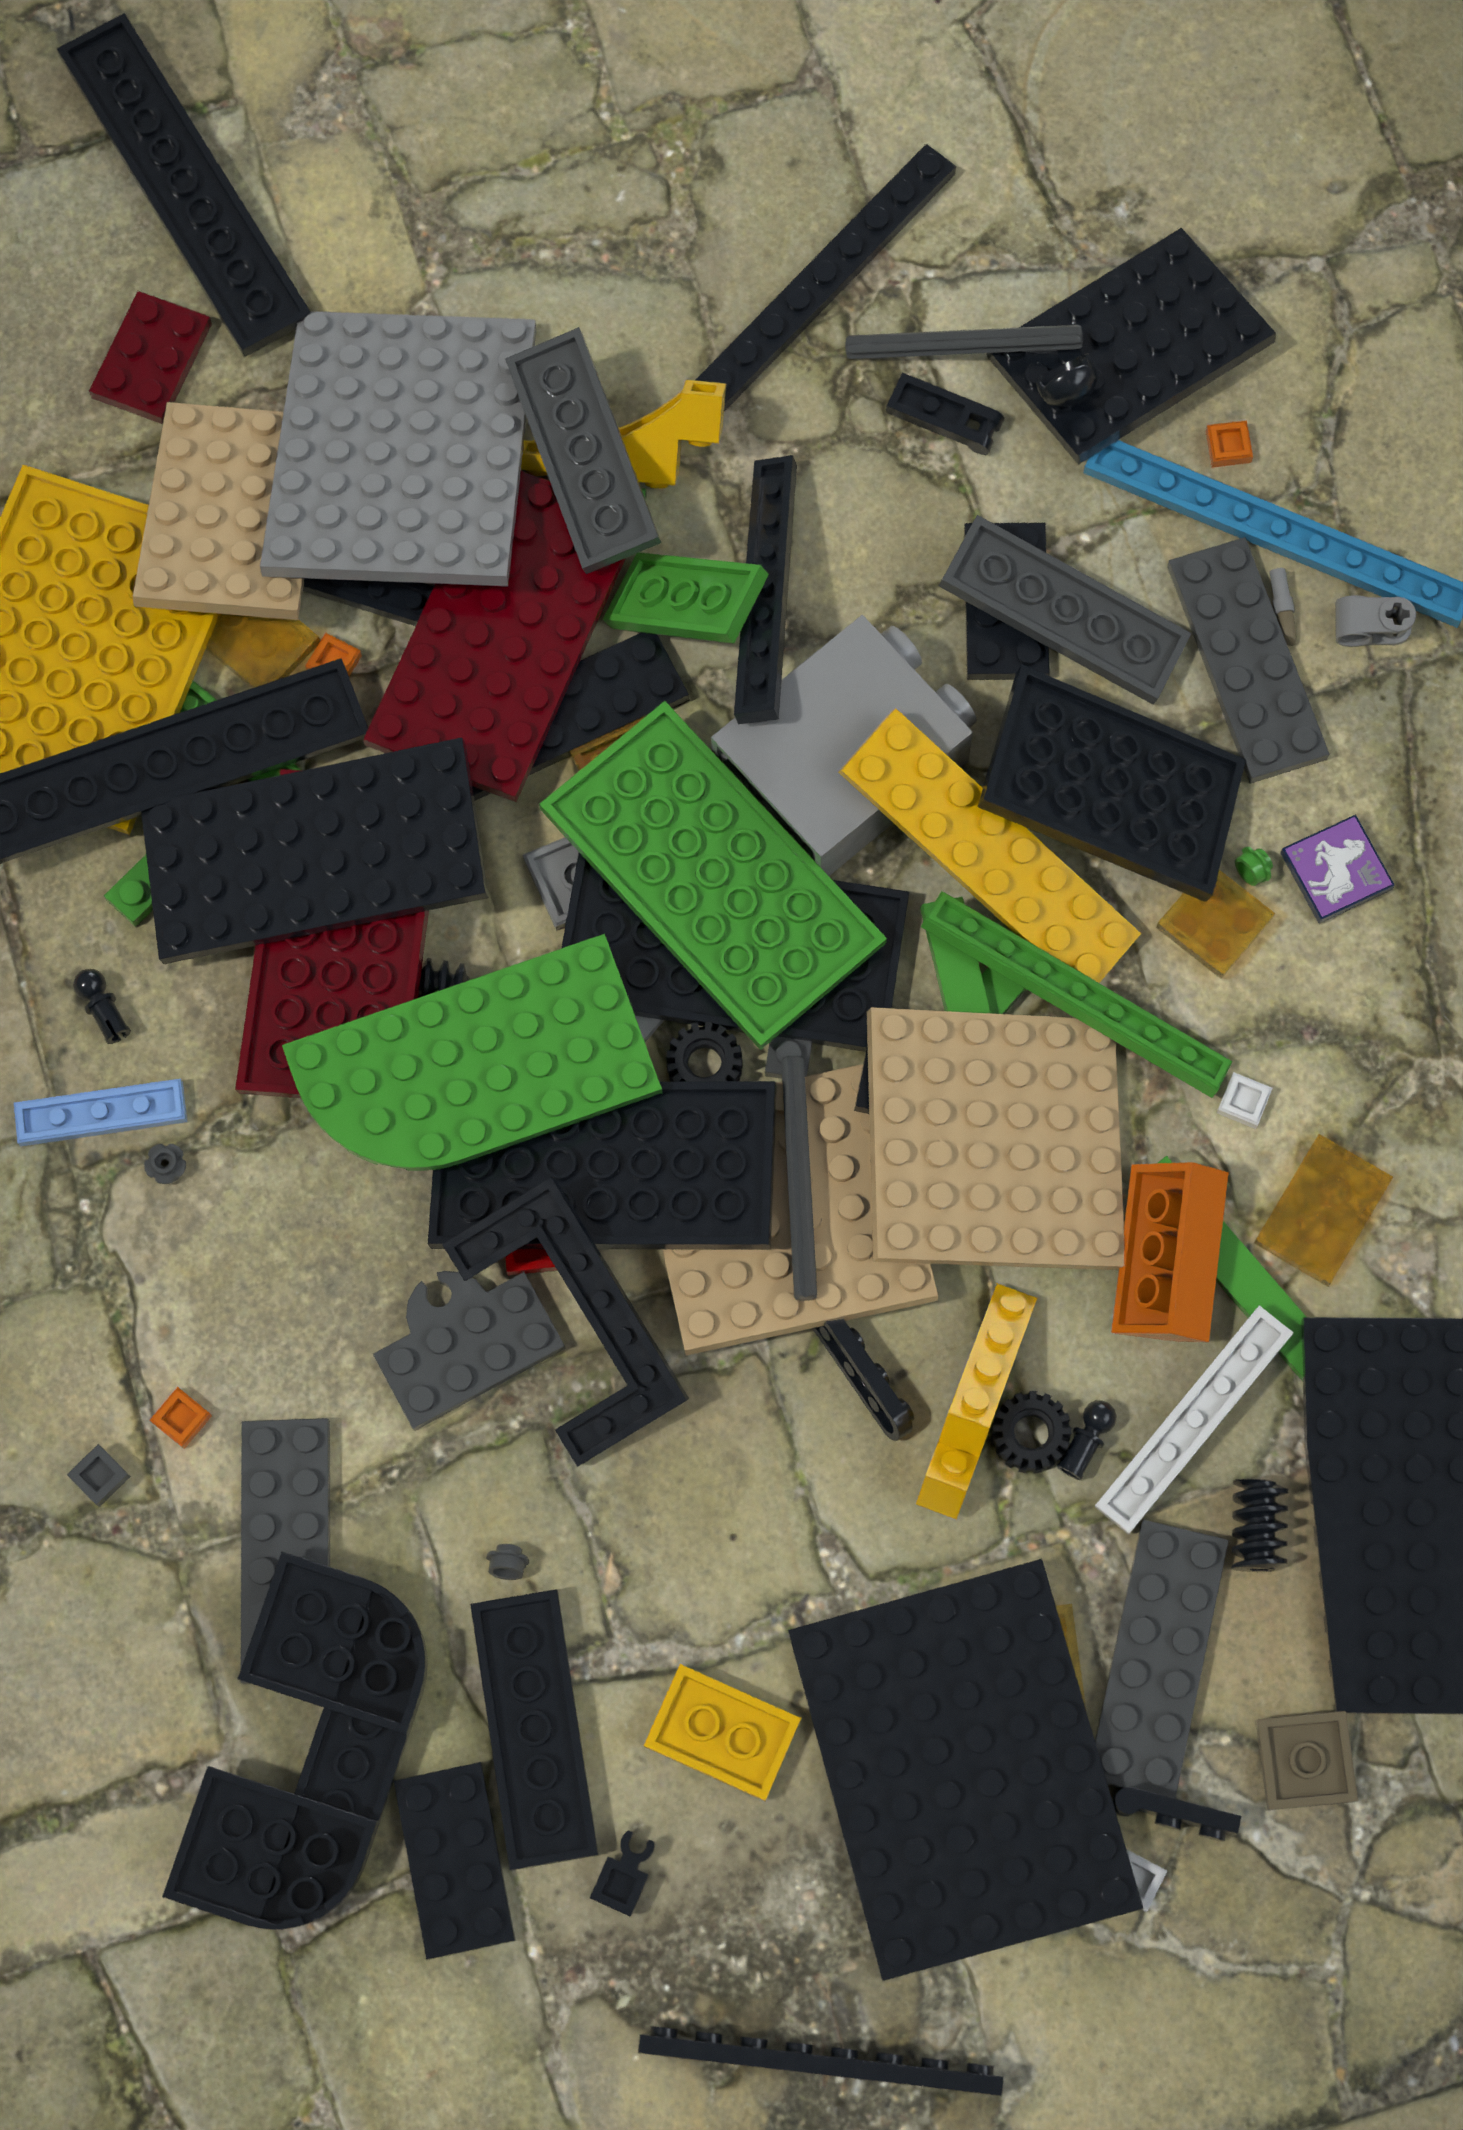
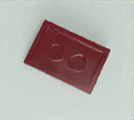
(150, 357)

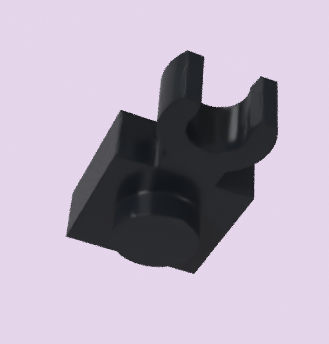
(621, 1881)

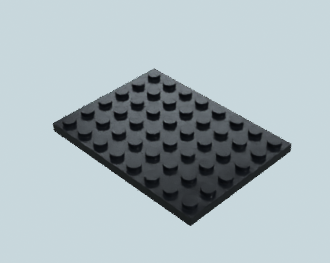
(964, 1770)

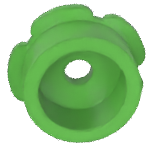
(1254, 866)

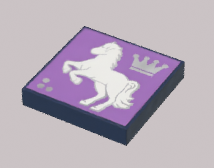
(1337, 869)

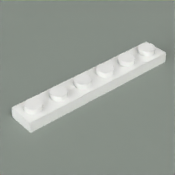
(1193, 1420)

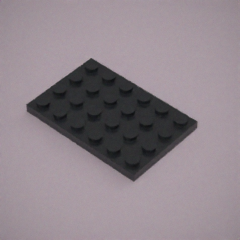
(1154, 335)
(1112, 783)

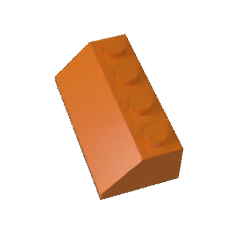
(1170, 1251)

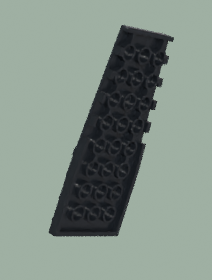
(1388, 1507)

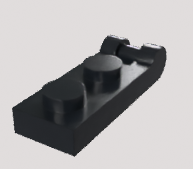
(944, 413)
(1173, 1812)

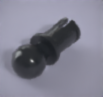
(91, 986)
(1098, 1419)

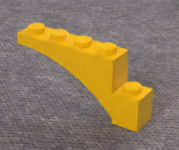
(656, 438)
(976, 1401)

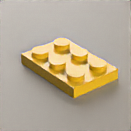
(722, 1732)

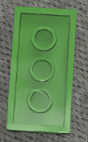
(686, 597)

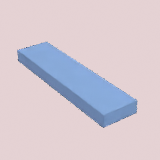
(100, 1112)

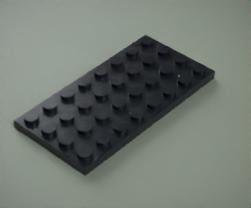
(314, 851)
(666, 990)
(645, 1176)

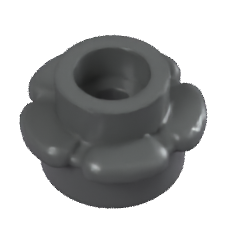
(166, 1174)
(507, 1562)

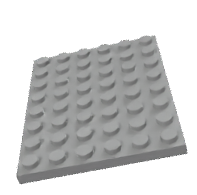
(398, 450)

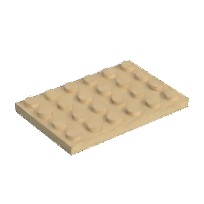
(212, 516)

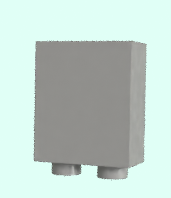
(823, 719)

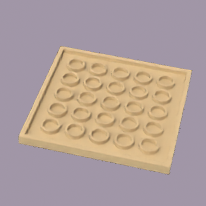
(993, 1140)
(749, 1294)

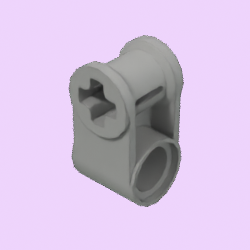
(1368, 620)

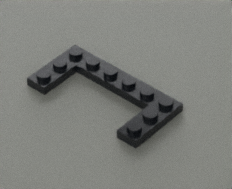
(650, 1381)

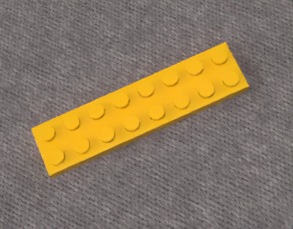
(985, 852)

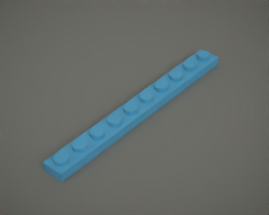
(1278, 530)

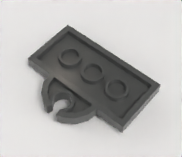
(465, 1344)

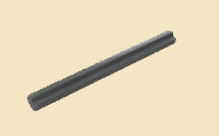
(964, 342)
(799, 1178)

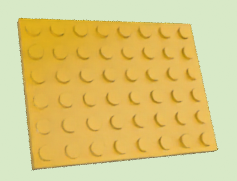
(71, 641)

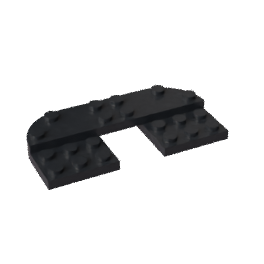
(297, 1856)

